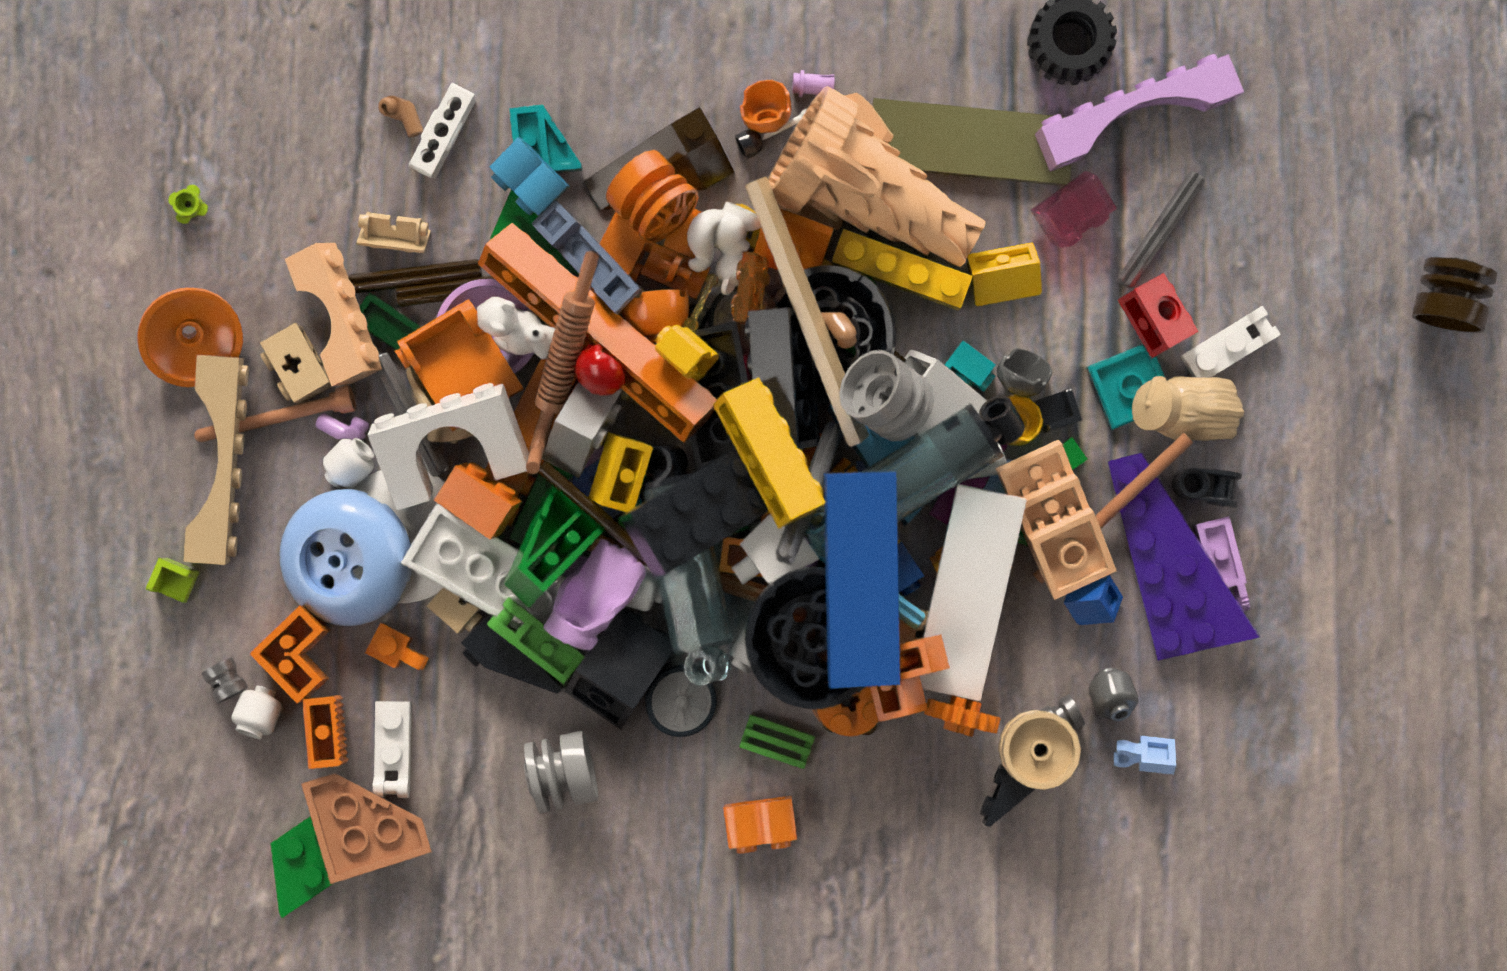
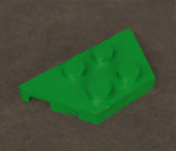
(298, 867)

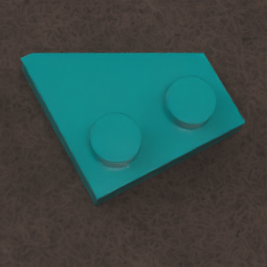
(542, 134)

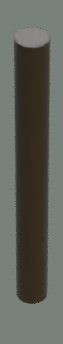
(589, 507)

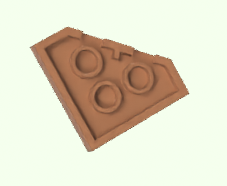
(360, 829)

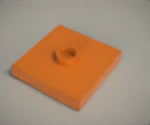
(808, 236)

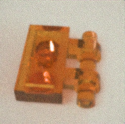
(752, 278)

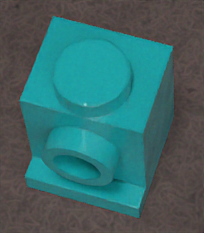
(971, 366)

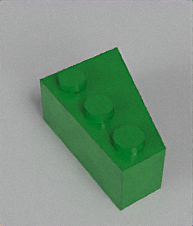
(551, 545)

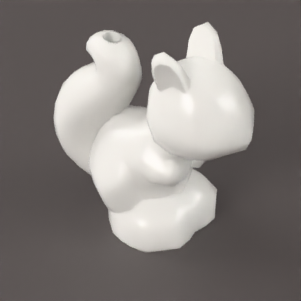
(727, 232)
(513, 328)

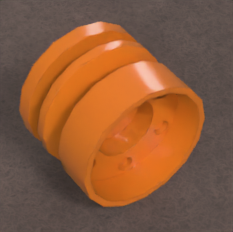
(652, 196)

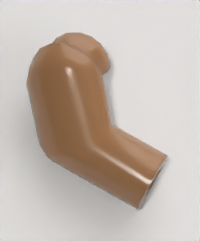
(403, 111)
(841, 328)

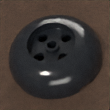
(840, 289)
(770, 627)

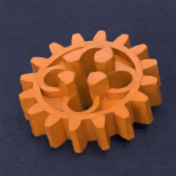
(962, 716)

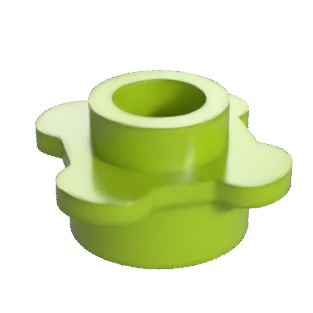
(179, 199)

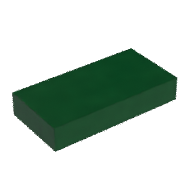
(386, 322)

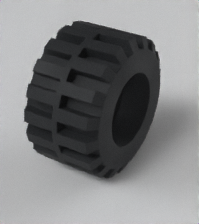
(1065, 66)

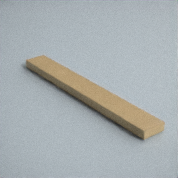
(803, 303)

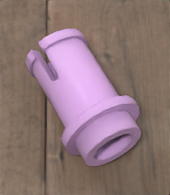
(811, 83)

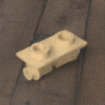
(408, 234)

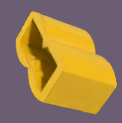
(685, 351)

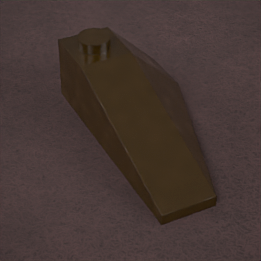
(686, 144)

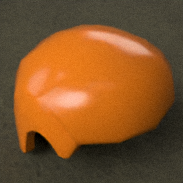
(766, 106)

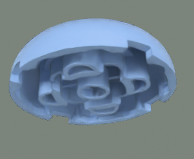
(377, 548)

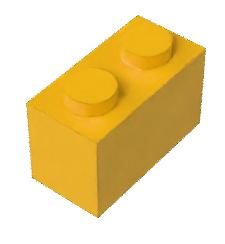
(620, 472)

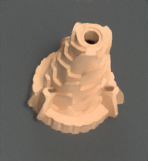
(846, 170)

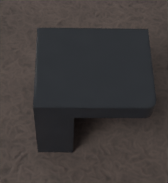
(1059, 410)

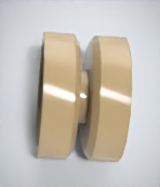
(1054, 764)

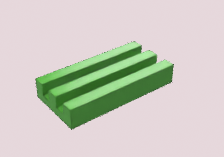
(804, 751)

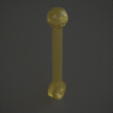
(692, 323)

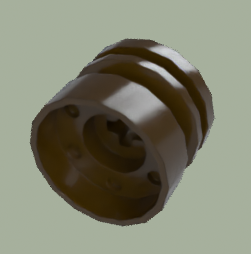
(1455, 288)

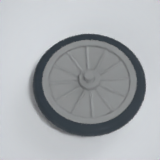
(678, 705)

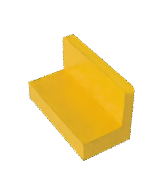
(1005, 274)

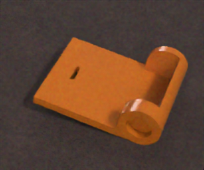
(456, 356)

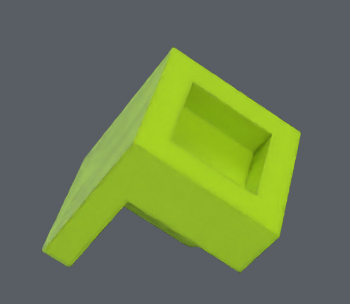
(172, 579)

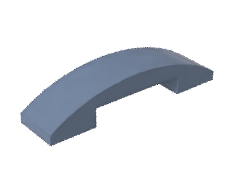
(573, 241)

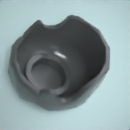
(1024, 372)

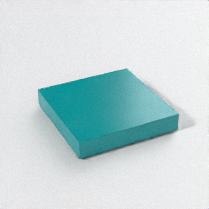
(1118, 381)

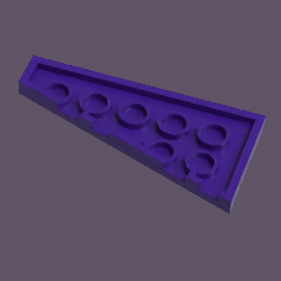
(1178, 582)

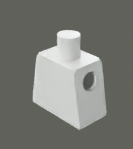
(761, 552)

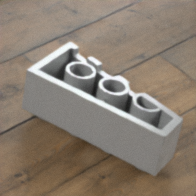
(581, 428)

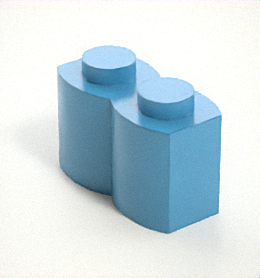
(528, 177)

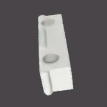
(437, 121)

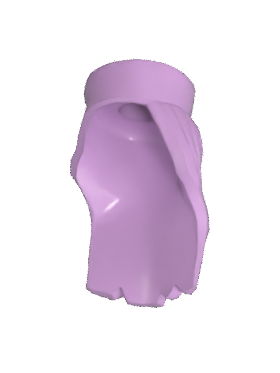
(594, 595)

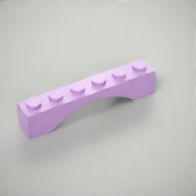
(1201, 88)

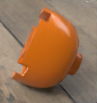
(656, 311)

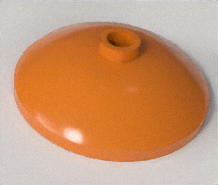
(170, 351)

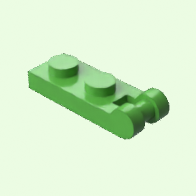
(535, 642)

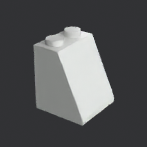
(949, 390)

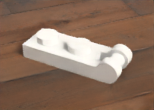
(1229, 345)
(392, 747)

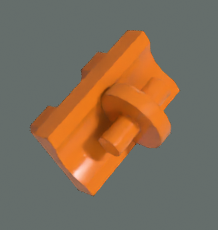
(673, 271)

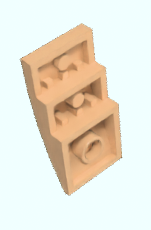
(1057, 520)

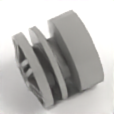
(886, 395)
(560, 772)

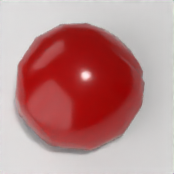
(598, 371)

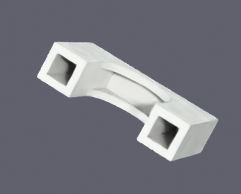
(483, 413)

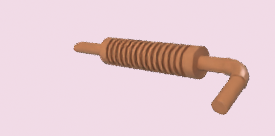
(561, 358)

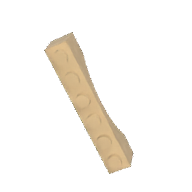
(220, 388)

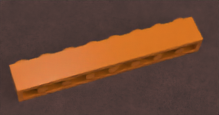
(649, 379)

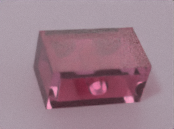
(1074, 210)

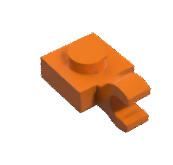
(393, 647)

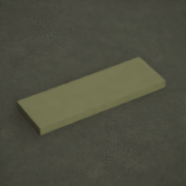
(969, 141)

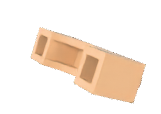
(350, 349)

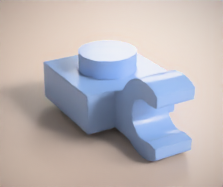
(1151, 753)

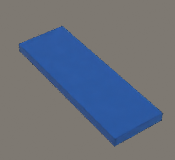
(862, 579)

